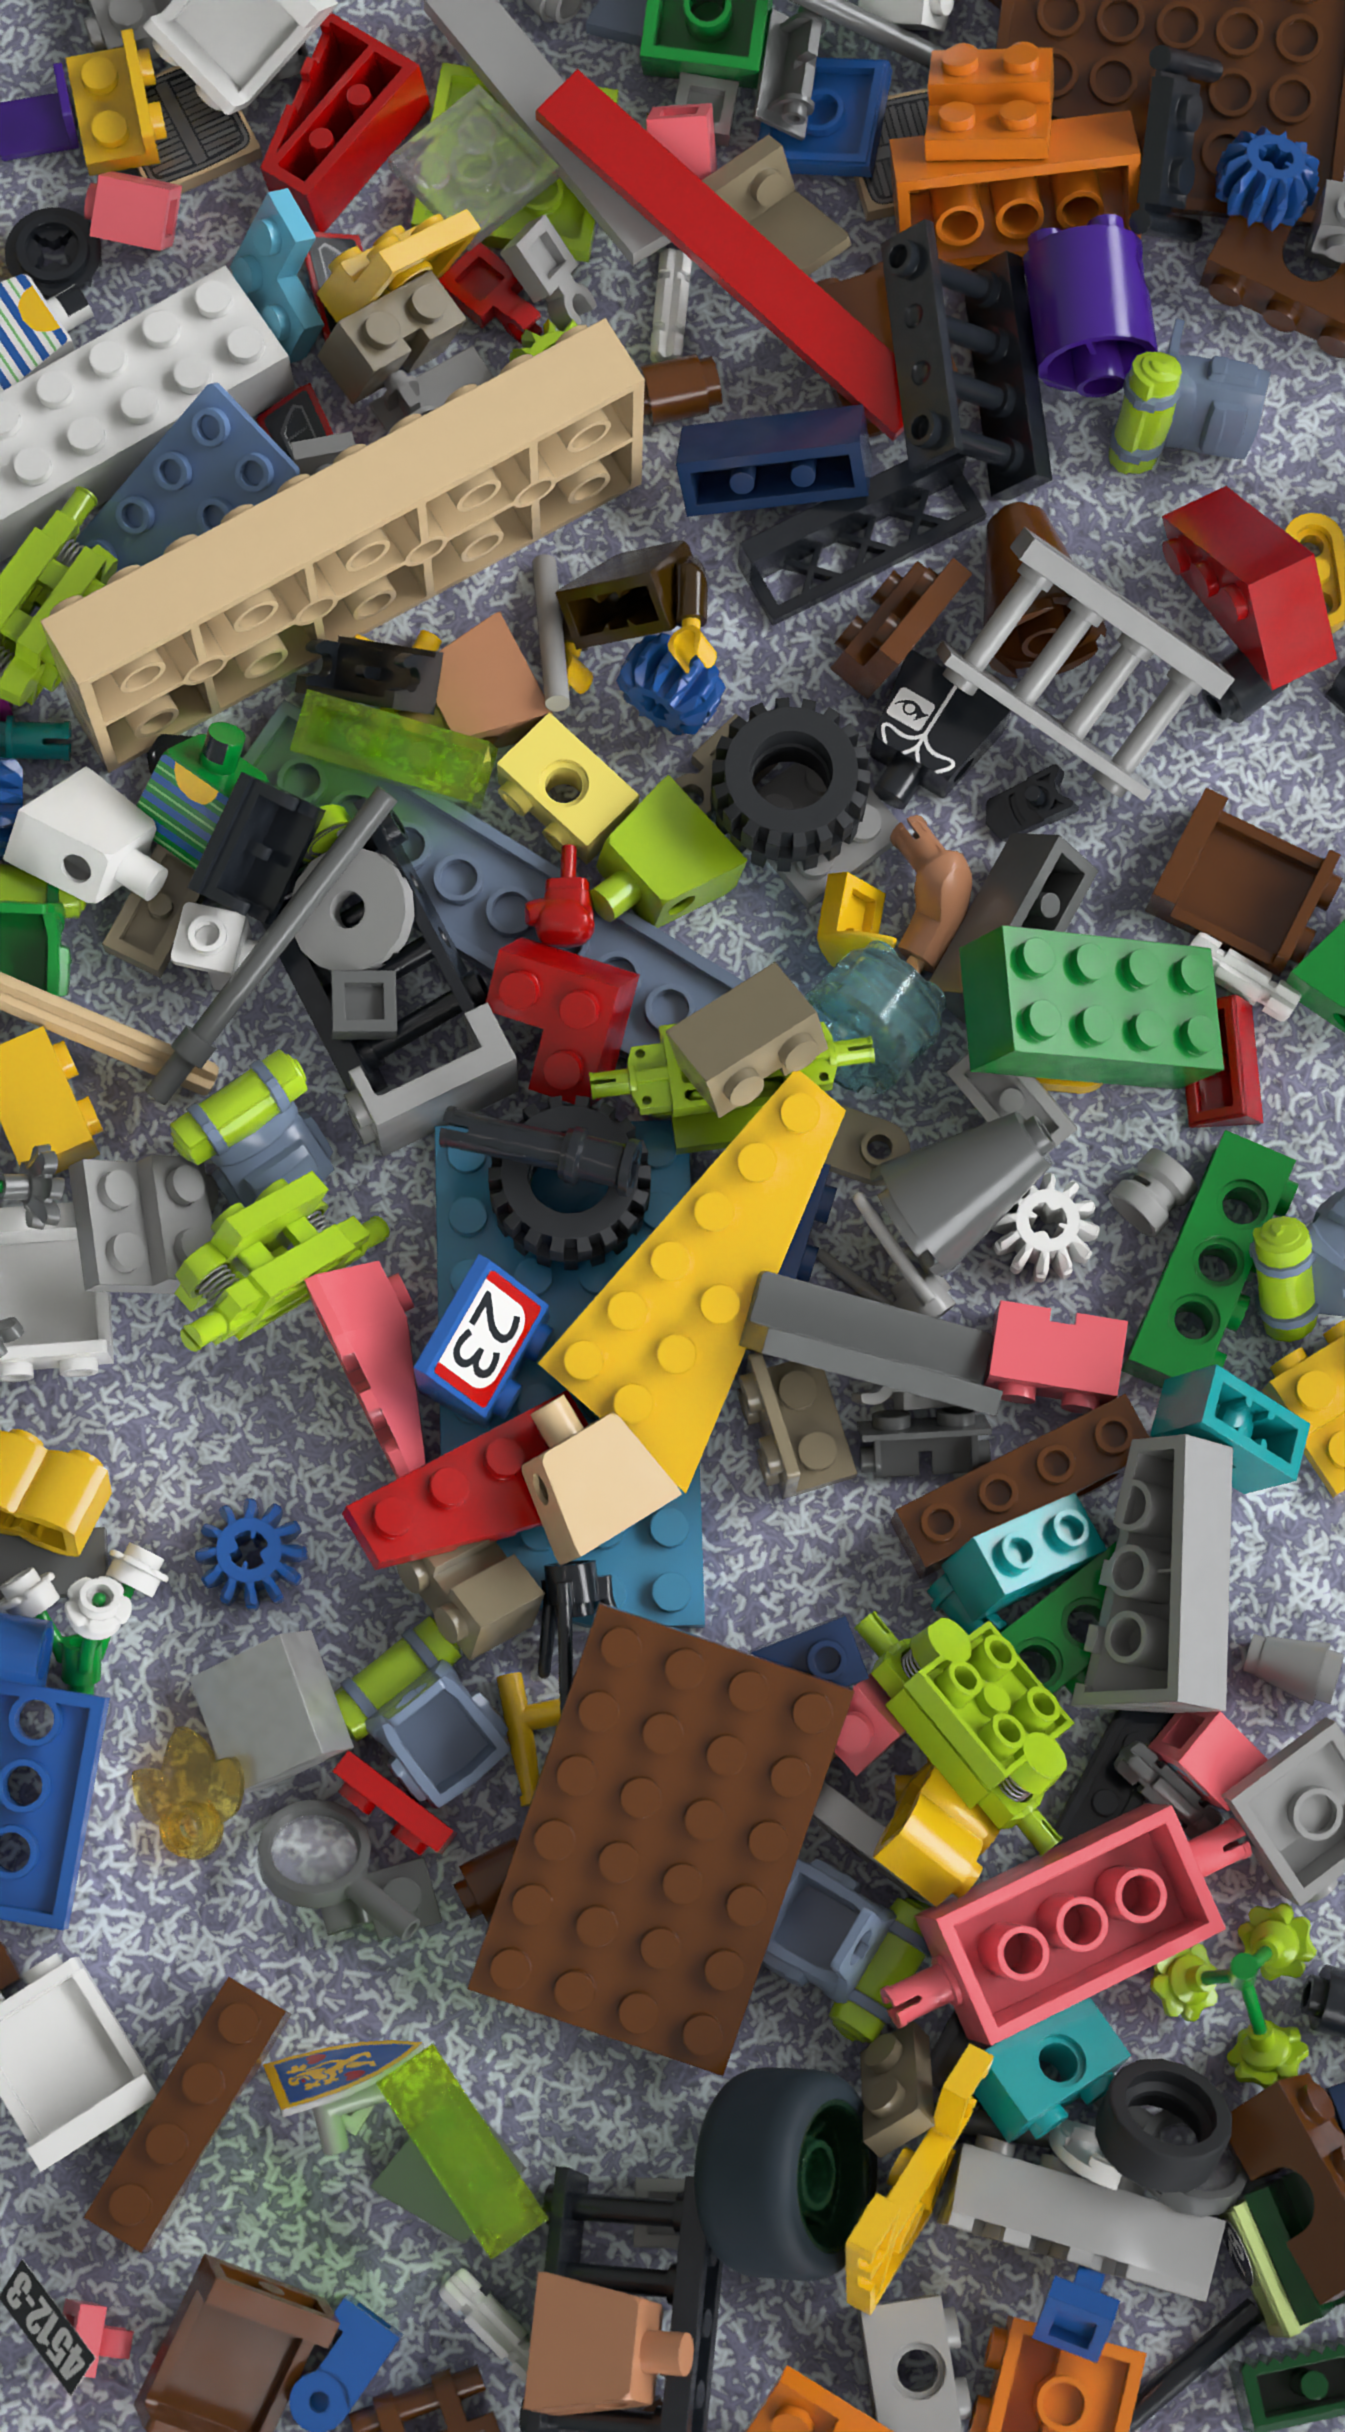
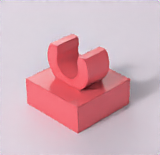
(101, 2339)

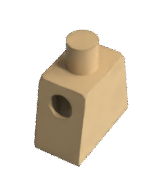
(591, 1480)

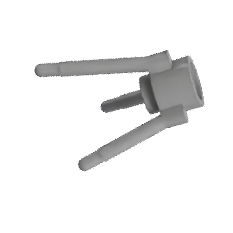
(917, 1291)

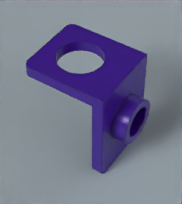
(38, 123)

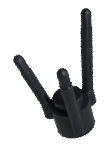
(568, 1594)

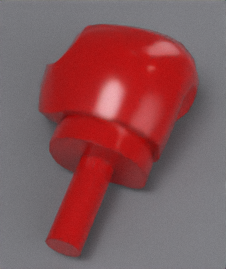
(566, 911)

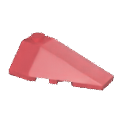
(373, 1343)

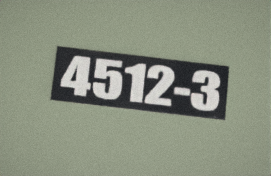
(47, 2327)

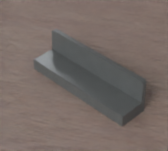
(870, 1341)

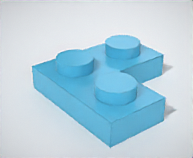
(268, 272)

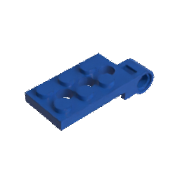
(67, 1767)

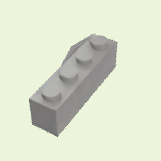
(1166, 1584)
(1078, 2220)

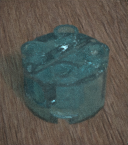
(884, 998)

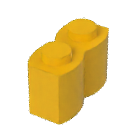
(49, 1494)
(935, 1838)

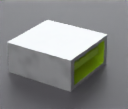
(272, 1709)

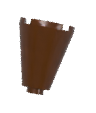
(1047, 609)

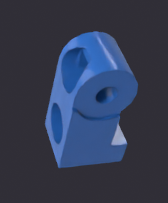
(329, 2392)

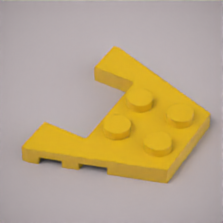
(895, 2221)

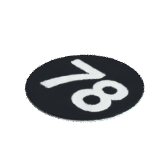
(1237, 2253)

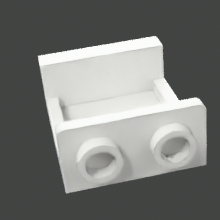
(234, 44)
(48, 1297)
(66, 2061)

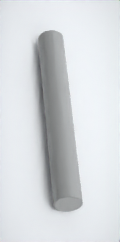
(550, 633)

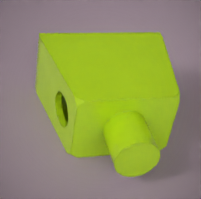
(665, 860)

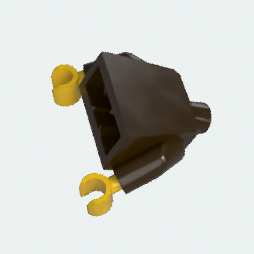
(634, 598)

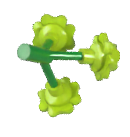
(1276, 1946)

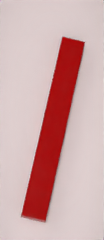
(726, 247)

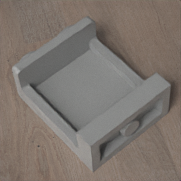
(418, 1106)

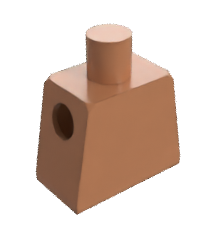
(486, 687)
(597, 2349)

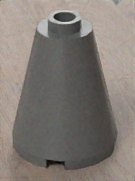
(963, 1185)

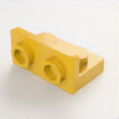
(113, 107)

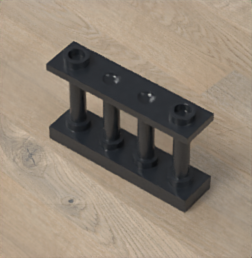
(1002, 355)
(314, 984)
(689, 2287)

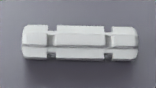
(670, 305)
(1249, 980)
(488, 2320)

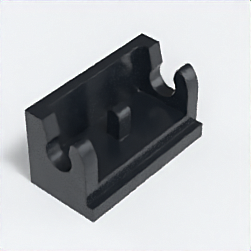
(375, 674)
(256, 848)

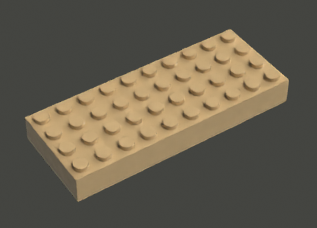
(351, 544)

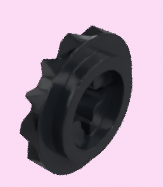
(53, 229)

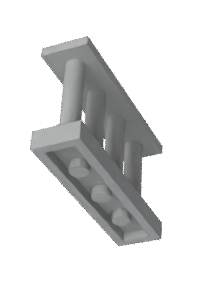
(1090, 605)

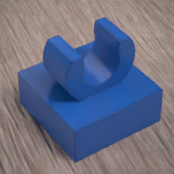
(1077, 2315)

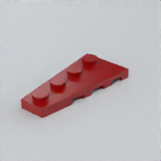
(456, 1498)

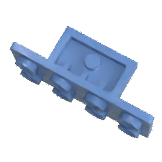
(190, 481)

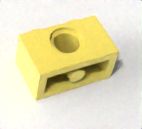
(554, 757)

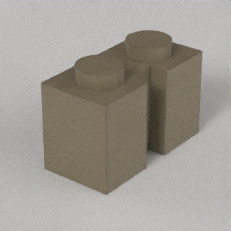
(392, 332)
(746, 1038)
(475, 1595)

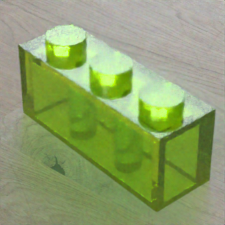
(394, 749)
(462, 2151)

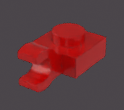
(488, 289)

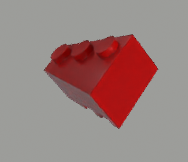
(344, 121)
(1253, 583)

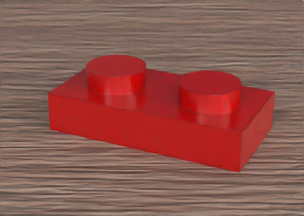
(368, 1789)

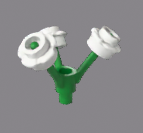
(94, 1609)

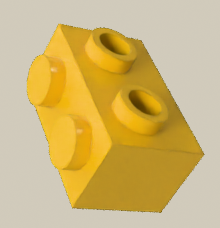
(40, 1103)

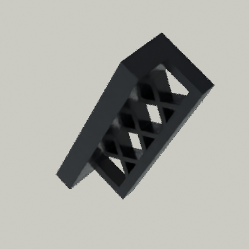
(820, 525)

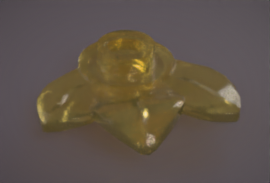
(188, 1790)

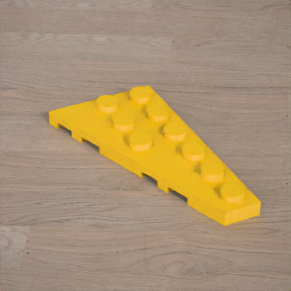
(671, 1320)

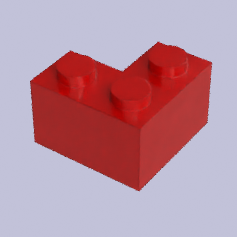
(576, 1004)

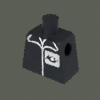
(931, 732)

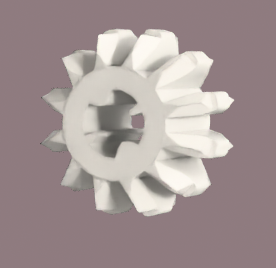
(1037, 1247)

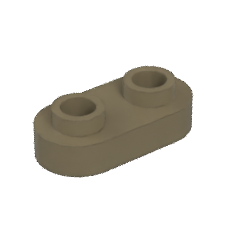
(849, 1149)

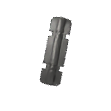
(1166, 1787)

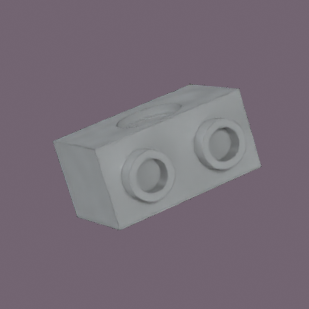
(892, 2332)

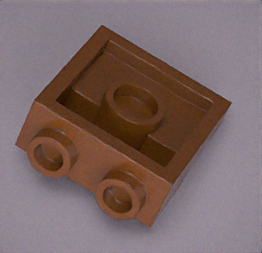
(904, 614)

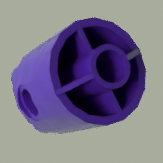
(1088, 305)

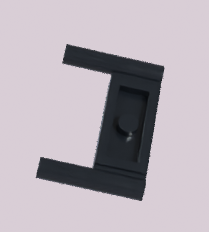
(1167, 164)

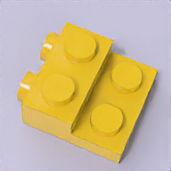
(394, 261)
(1316, 1392)

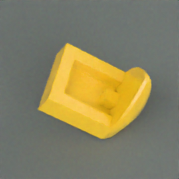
(849, 916)

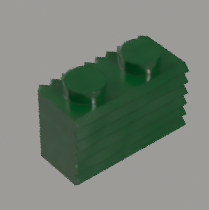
(1290, 2386)

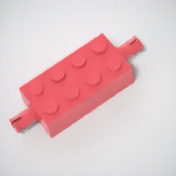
(1068, 1923)

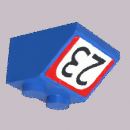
(483, 1345)

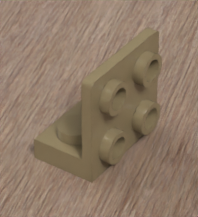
(764, 194)
(799, 1426)

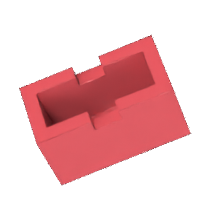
(1055, 1359)

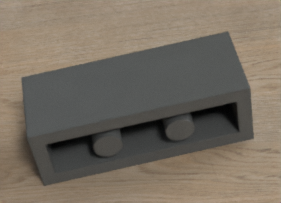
(1032, 886)

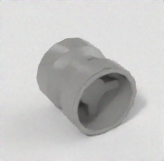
(1153, 1192)

